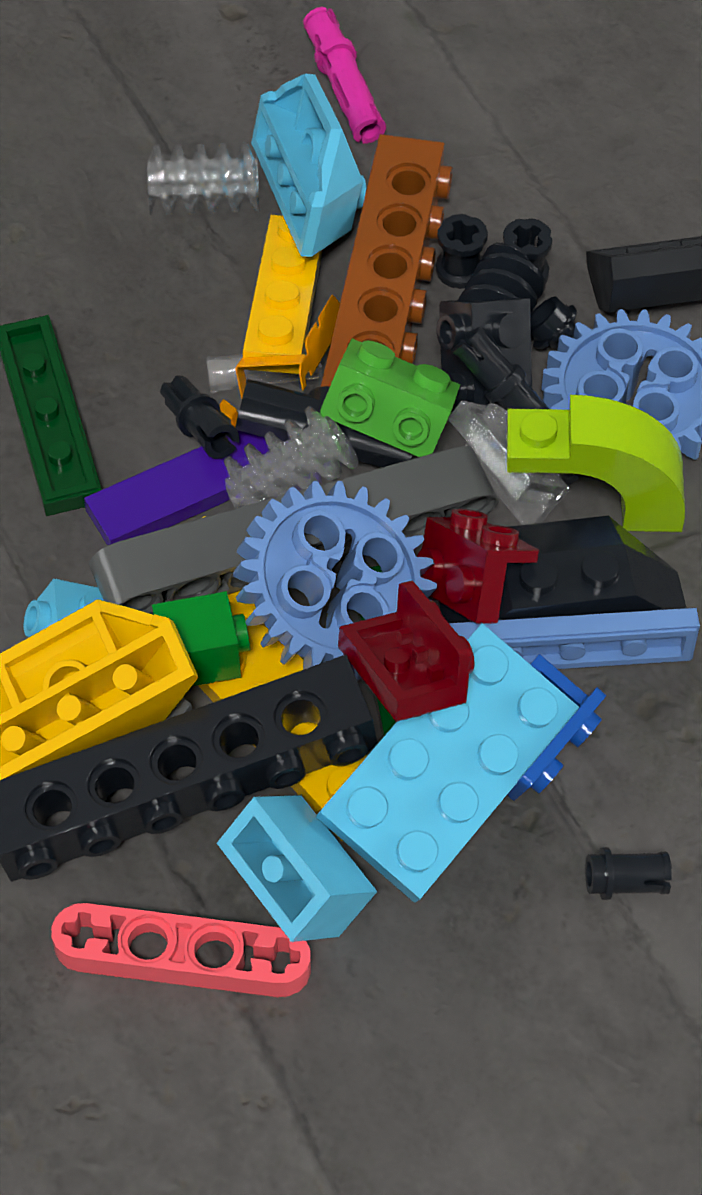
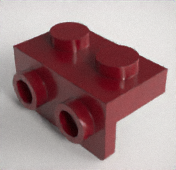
(471, 562)
(410, 656)

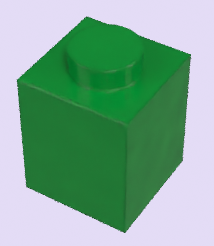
(209, 634)

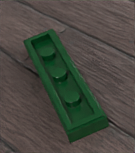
(47, 415)

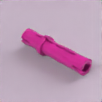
(337, 59)

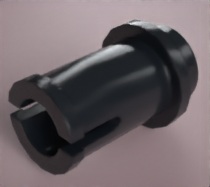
(627, 873)

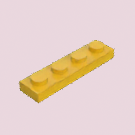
(281, 299)

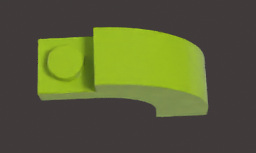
(609, 444)

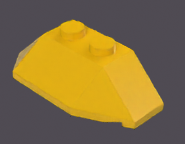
(88, 683)

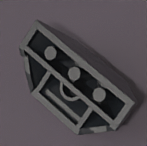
(584, 570)

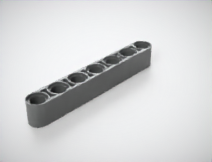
(203, 553)

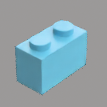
(296, 867)

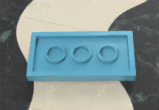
(448, 769)

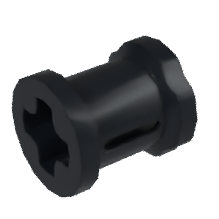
(522, 235)
(461, 245)

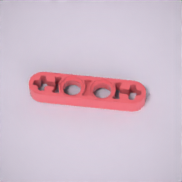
(178, 961)

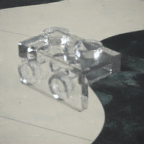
(526, 495)

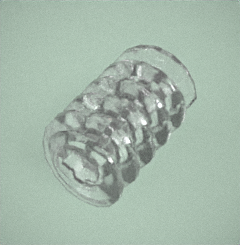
(202, 178)
(291, 463)

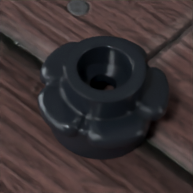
(551, 321)

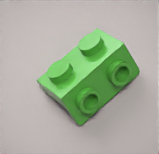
(390, 398)

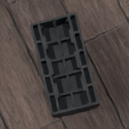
(646, 274)

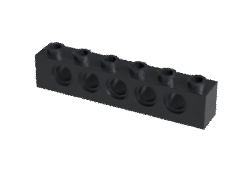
(195, 739)

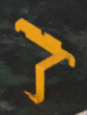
(316, 346)

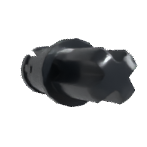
(199, 417)

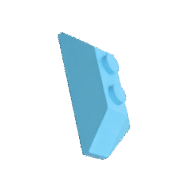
(308, 163)

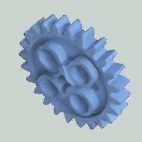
(608, 366)
(283, 559)

